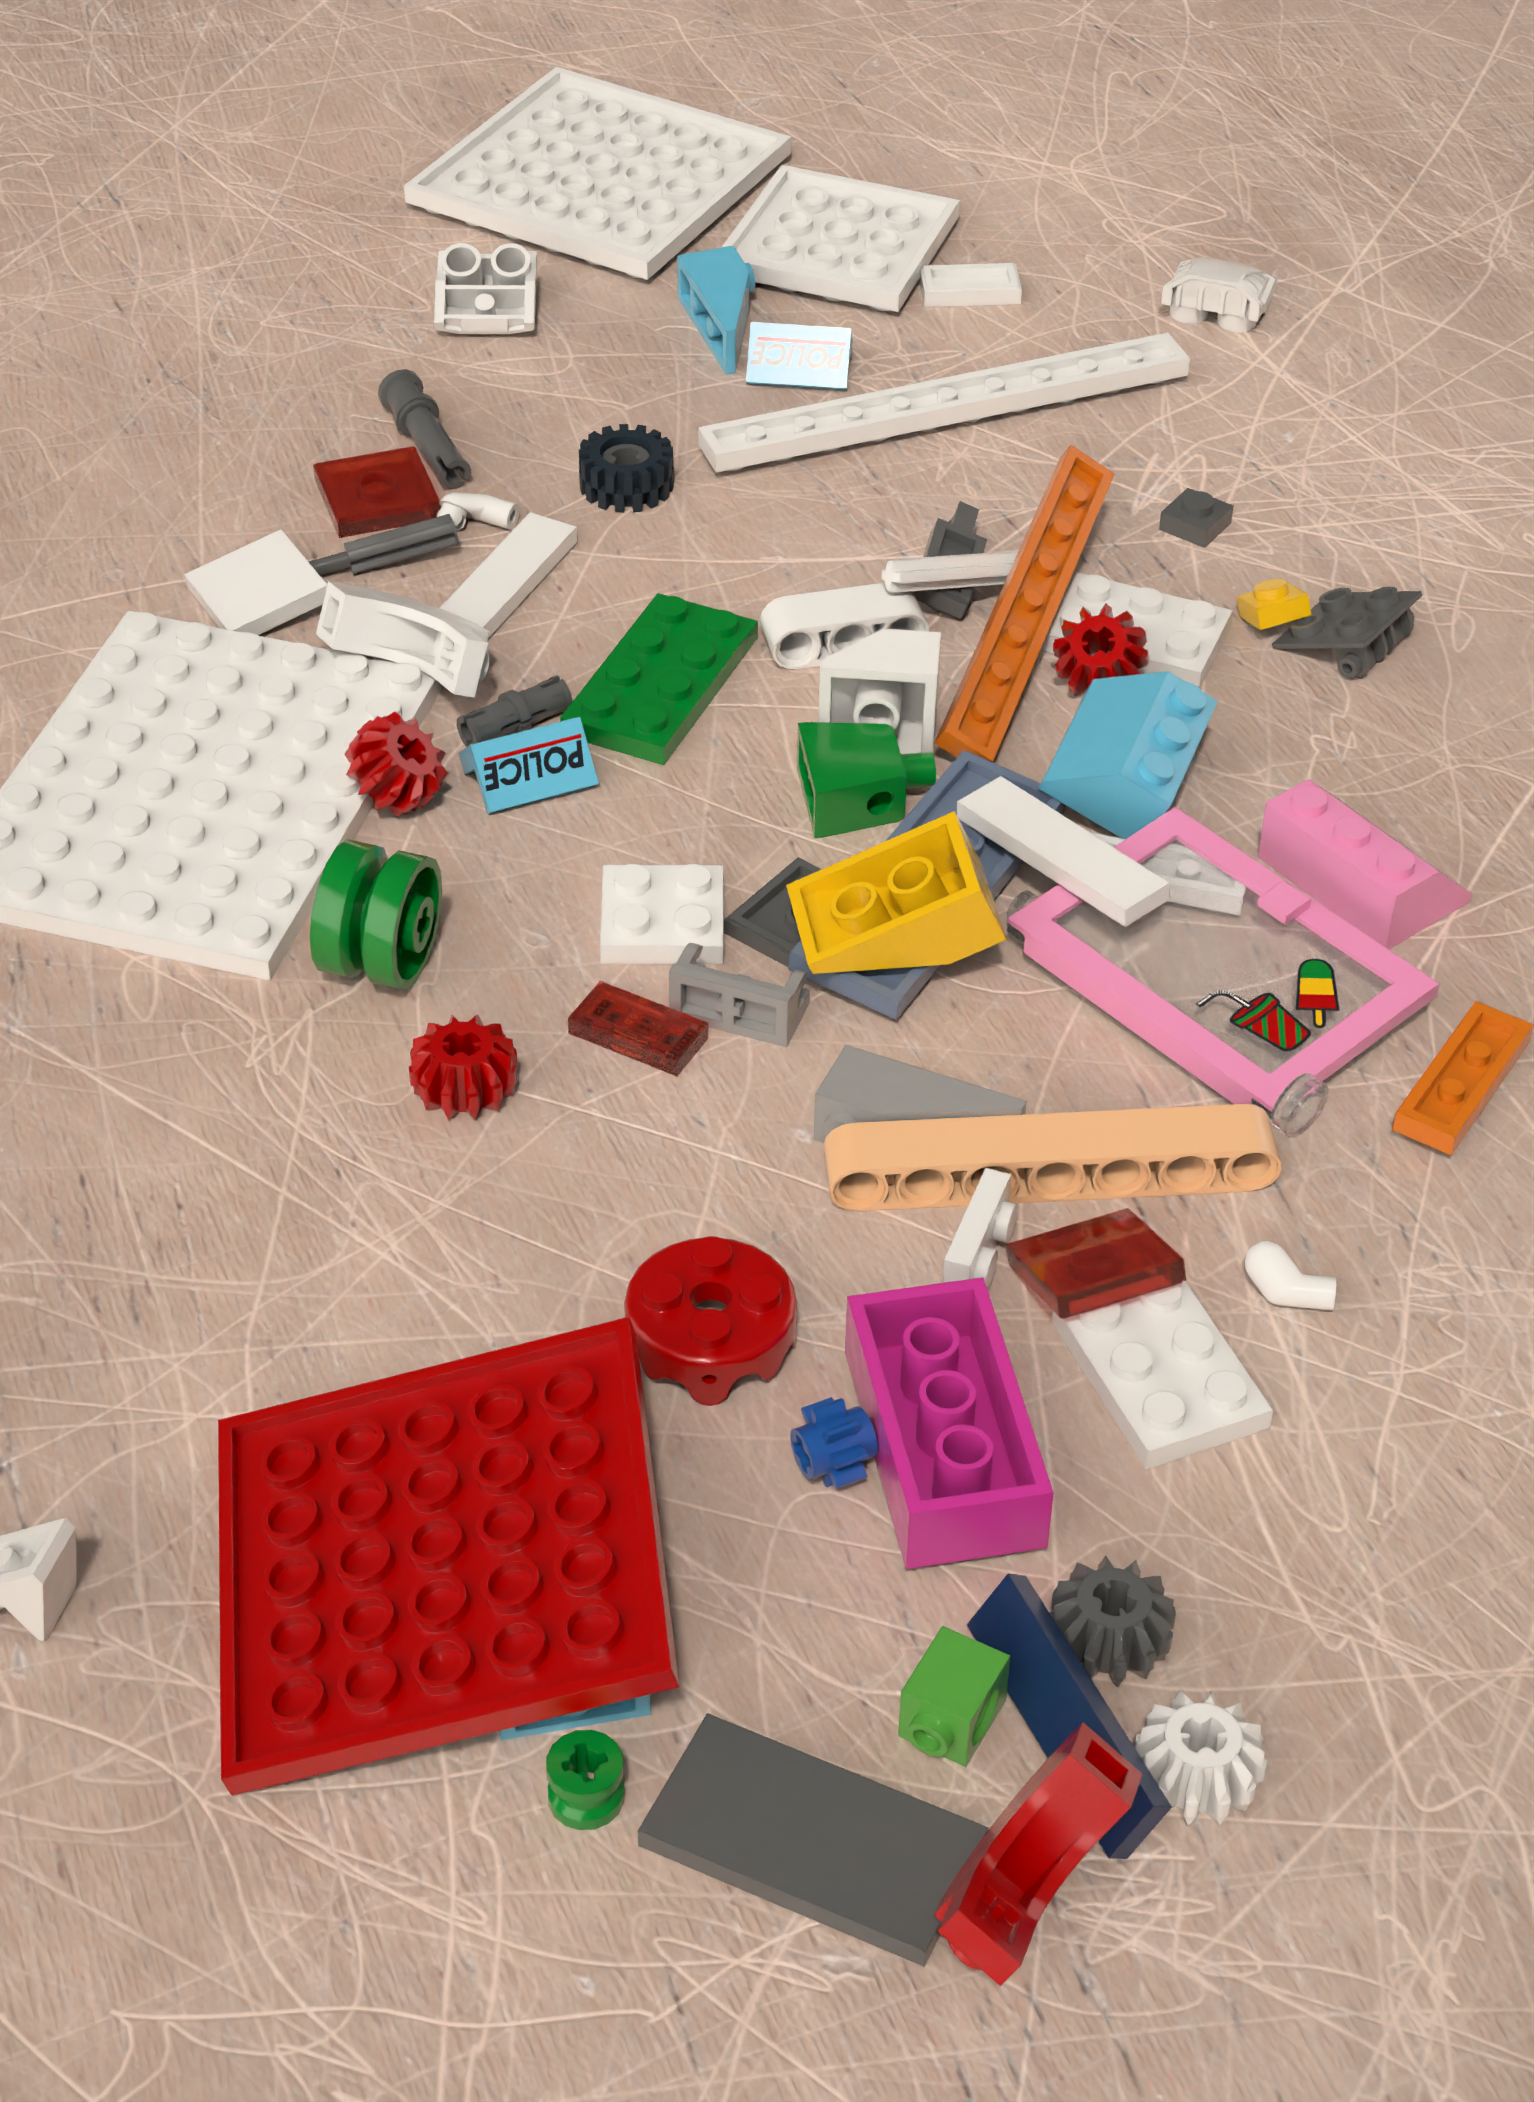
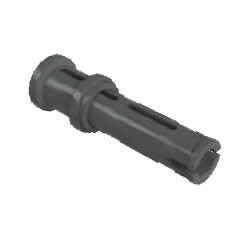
(417, 417)

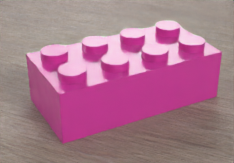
(948, 1423)

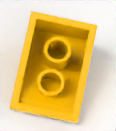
(898, 904)

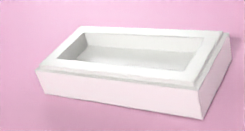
(970, 285)

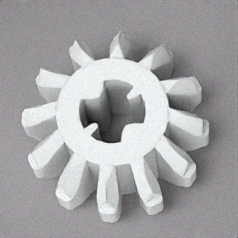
(1203, 1756)

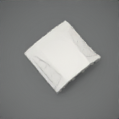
(1219, 286)
(485, 290)

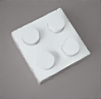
(660, 909)

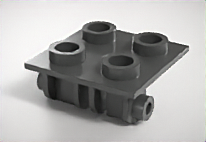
(1355, 624)

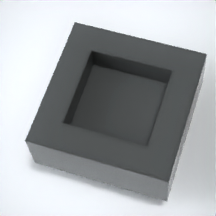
(1196, 517)

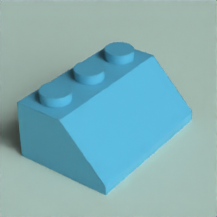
(1128, 749)

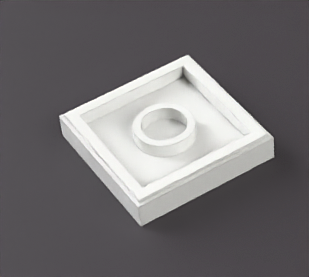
(257, 585)

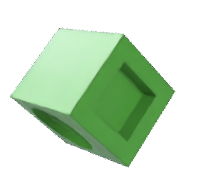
(953, 1696)

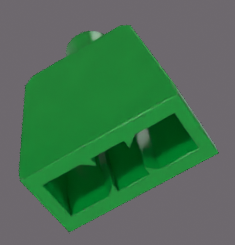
(856, 775)

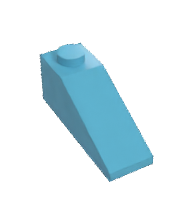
(716, 297)

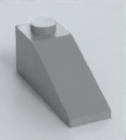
(879, 1088)

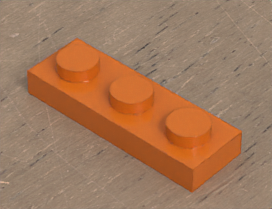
(1462, 1078)

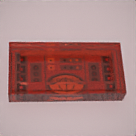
(638, 1028)

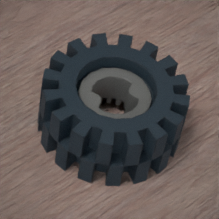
(626, 468)

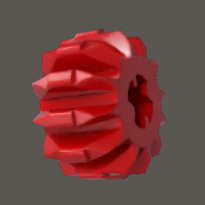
(1099, 636)
(395, 763)
(463, 1066)

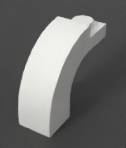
(405, 632)

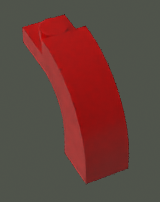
(1032, 1851)

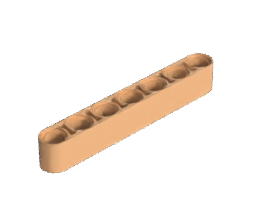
(1052, 1156)

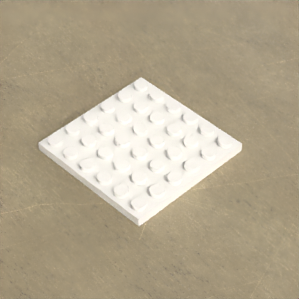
(599, 172)

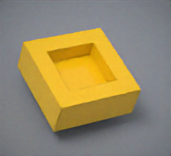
(1273, 604)

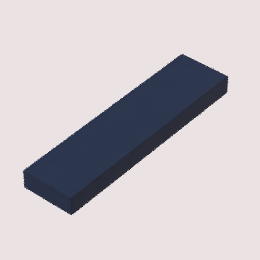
(1059, 1695)

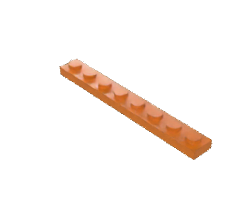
(1025, 607)

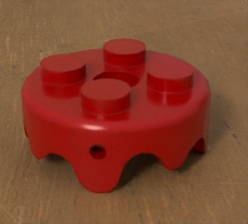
(711, 1346)

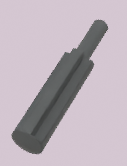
(391, 546)

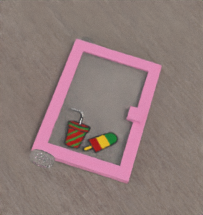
(1229, 973)

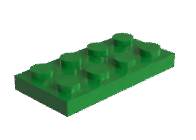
(661, 677)

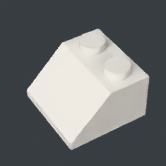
(885, 681)

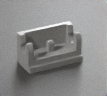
(737, 1001)

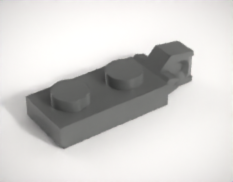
(952, 539)

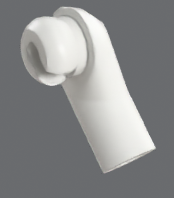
(479, 507)

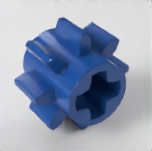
(834, 1442)

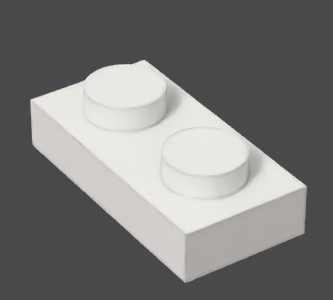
(985, 1222)

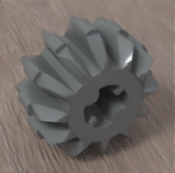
(1114, 1619)

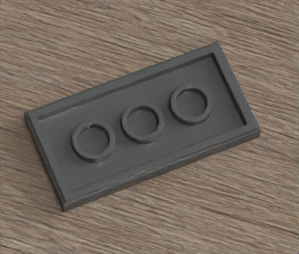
(810, 1837)

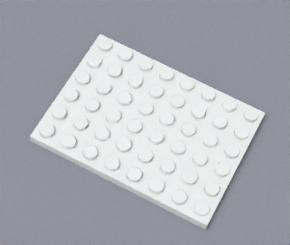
(193, 792)

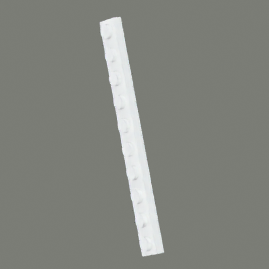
(941, 402)

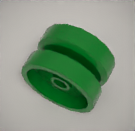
(376, 914)

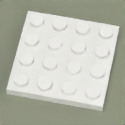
(842, 236)

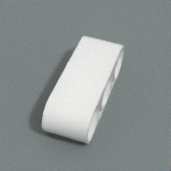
(820, 623)

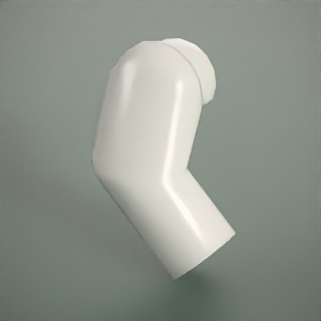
(1283, 1282)

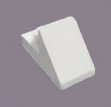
(38, 1574)

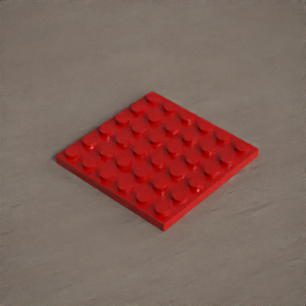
(438, 1558)

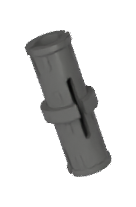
(515, 711)

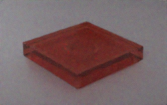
(376, 491)
(1096, 1263)

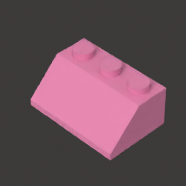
(1354, 866)

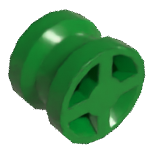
(571, 1794)

